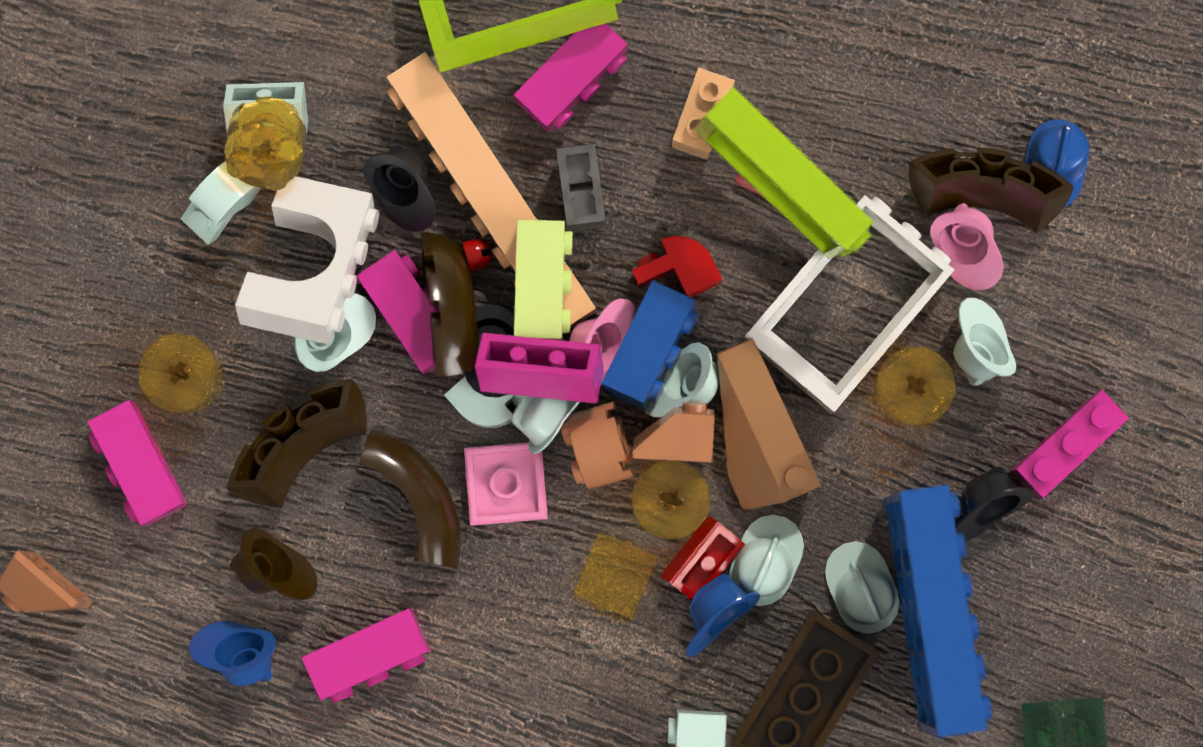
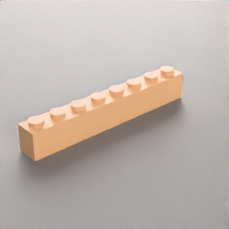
(471, 165)

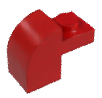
(686, 259)

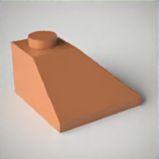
(678, 435)
(38, 587)

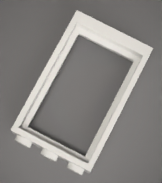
(800, 370)

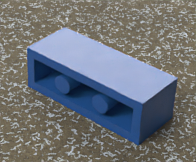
(650, 346)

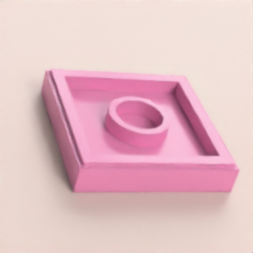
(505, 484)

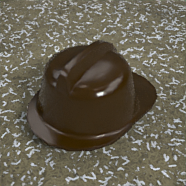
(272, 566)

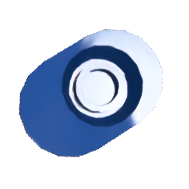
(1062, 149)
(715, 608)
(235, 651)

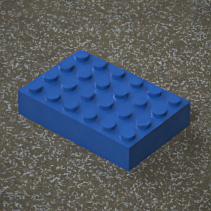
(936, 611)

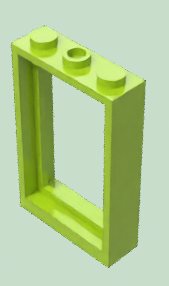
(508, 37)
(784, 176)

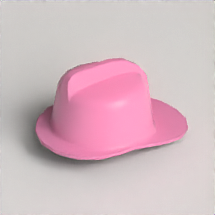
(968, 241)
(607, 329)

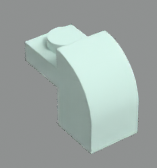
(216, 203)
(481, 410)

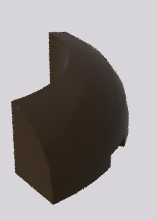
(989, 182)
(451, 290)
(293, 438)
(425, 492)

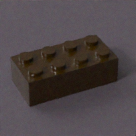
(807, 687)

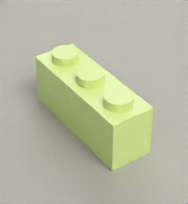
(542, 279)

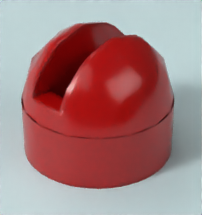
(474, 256)

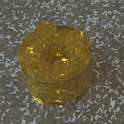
(265, 143)
(175, 352)
(936, 390)
(692, 494)

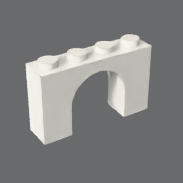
(312, 306)

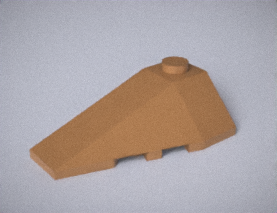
(761, 443)

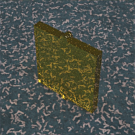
(615, 575)

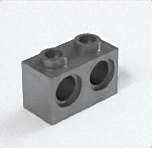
(581, 187)

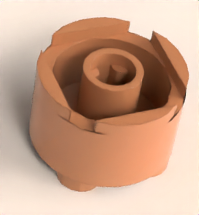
(598, 445)

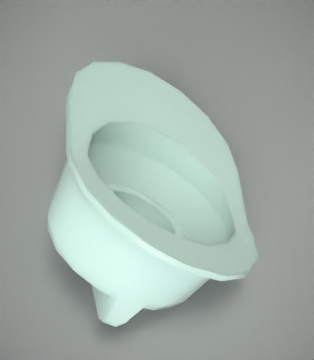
(356, 331)
(983, 344)
(691, 380)
(541, 419)
(768, 558)
(862, 587)

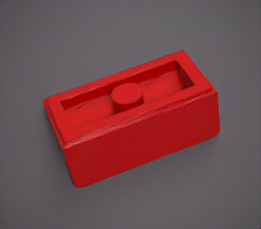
(702, 557)

